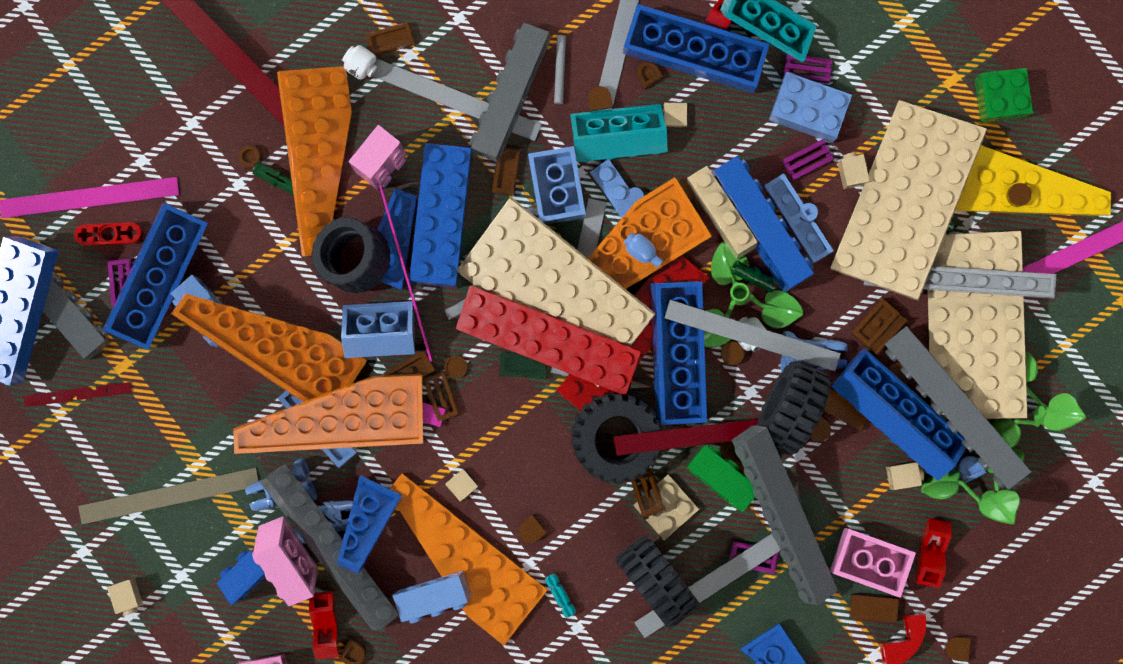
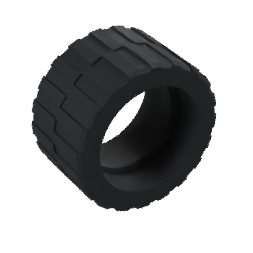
(329, 246)

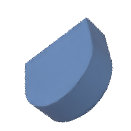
(970, 468)

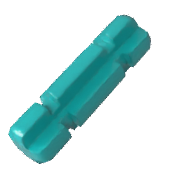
(560, 595)

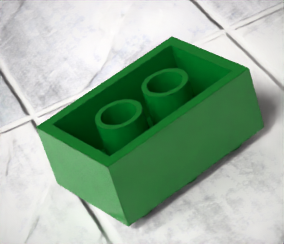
(721, 477)

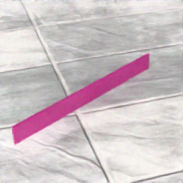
(89, 197)
(1078, 251)
(406, 273)

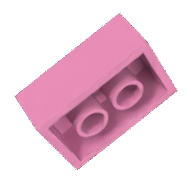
(378, 158)
(285, 561)
(872, 562)

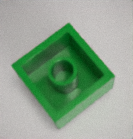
(1003, 95)

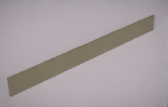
(167, 496)

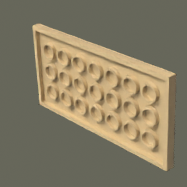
(908, 200)
(541, 270)
(981, 335)

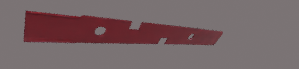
(81, 394)

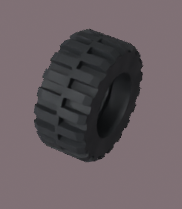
(794, 406)
(586, 427)
(657, 582)

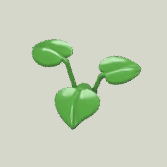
(779, 307)
(1060, 415)
(996, 504)

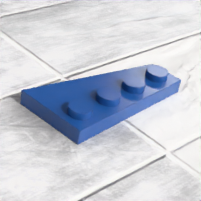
(402, 210)
(368, 518)
(773, 648)

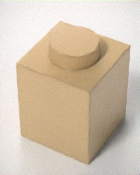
(853, 170)
(904, 475)
(125, 597)

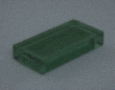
(521, 366)

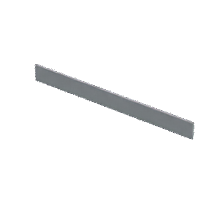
(615, 56)
(446, 96)
(589, 237)
(752, 335)
(718, 579)

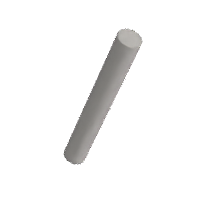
(560, 69)

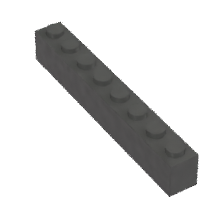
(958, 408)
(784, 515)
(326, 546)

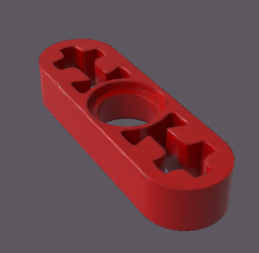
(91, 228)

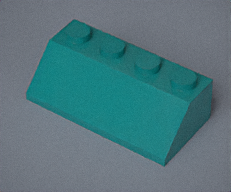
(773, 24)
(619, 133)

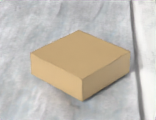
(675, 114)
(461, 485)

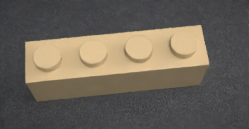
(722, 213)

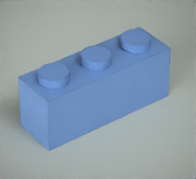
(432, 597)

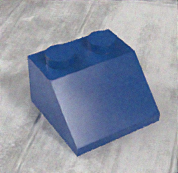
(241, 579)

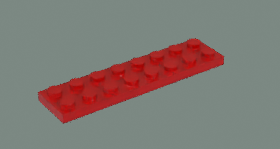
(549, 340)
(581, 391)

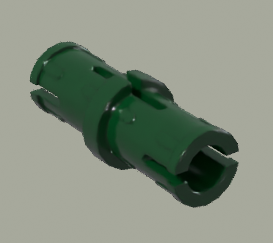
(262, 172)
(753, 276)

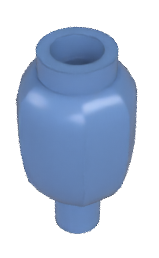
(642, 249)

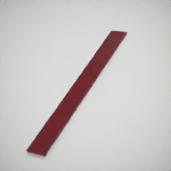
(680, 437)

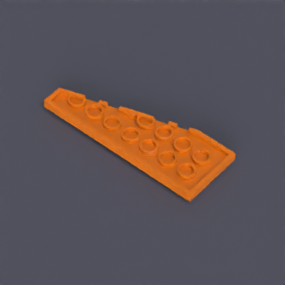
(316, 132)
(661, 217)
(288, 355)
(363, 414)
(498, 587)

